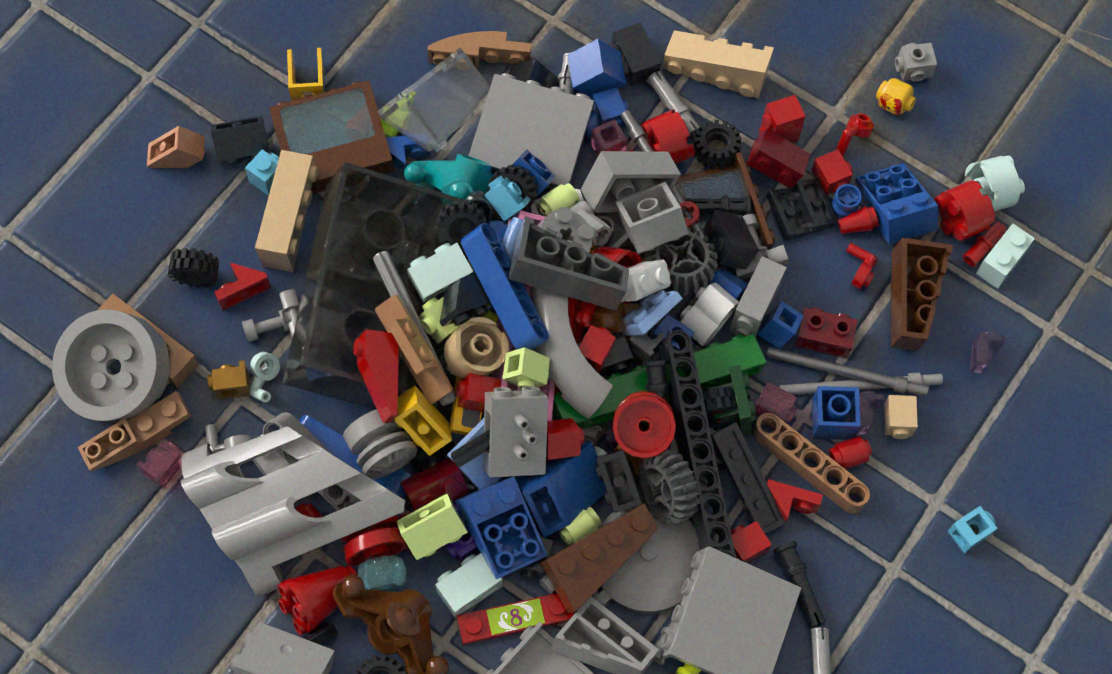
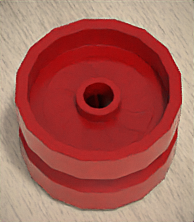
(636, 439)
(373, 542)

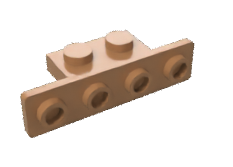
(414, 349)

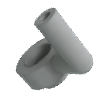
(212, 438)

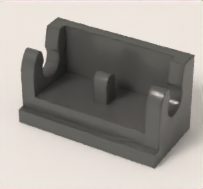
(644, 348)

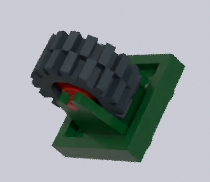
(731, 402)

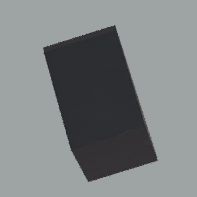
(534, 71)

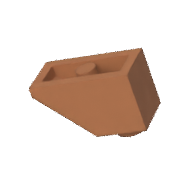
(176, 149)

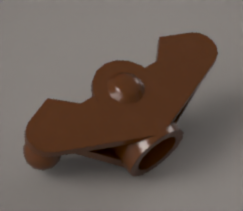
(395, 623)

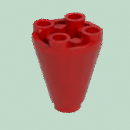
(311, 597)

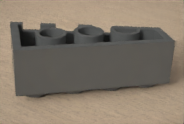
(566, 268)

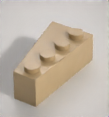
(718, 62)
(286, 211)

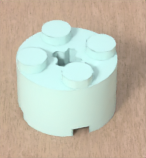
(998, 180)

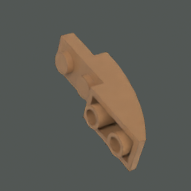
(481, 45)
(136, 434)

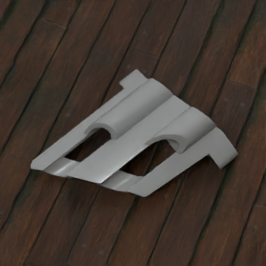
(257, 516)

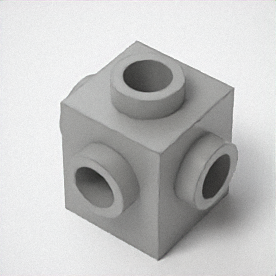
(916, 62)

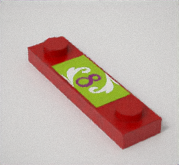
(511, 618)

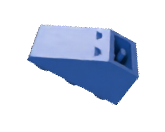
(899, 202)
(563, 490)
(502, 527)

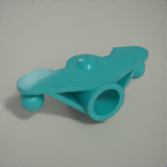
(453, 177)

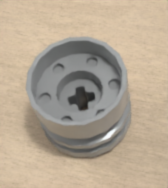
(379, 445)

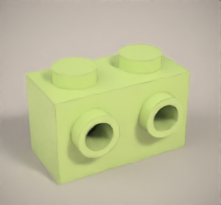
(432, 527)

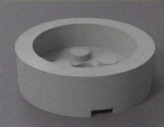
(84, 360)

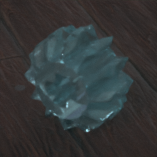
(383, 573)

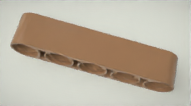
(815, 476)

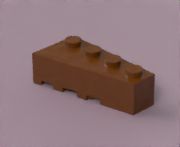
(915, 287)
(592, 560)

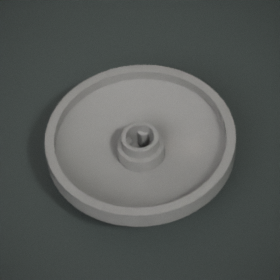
(656, 572)

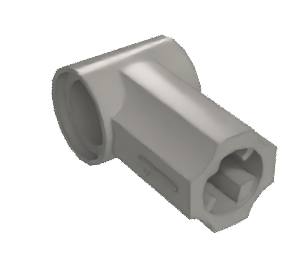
(601, 230)

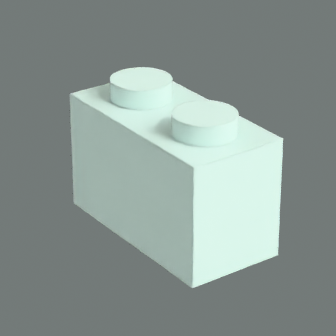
(1005, 256)
(439, 271)
(467, 585)

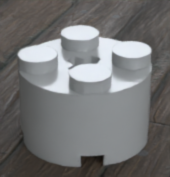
(569, 227)

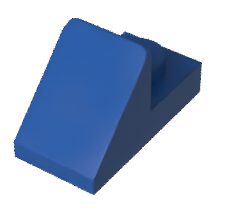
(403, 147)

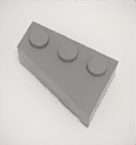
(604, 641)

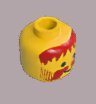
(895, 96)

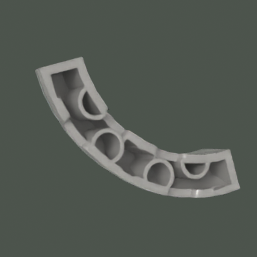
(567, 366)

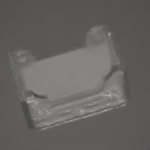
(438, 102)

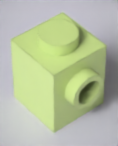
(431, 320)
(526, 368)

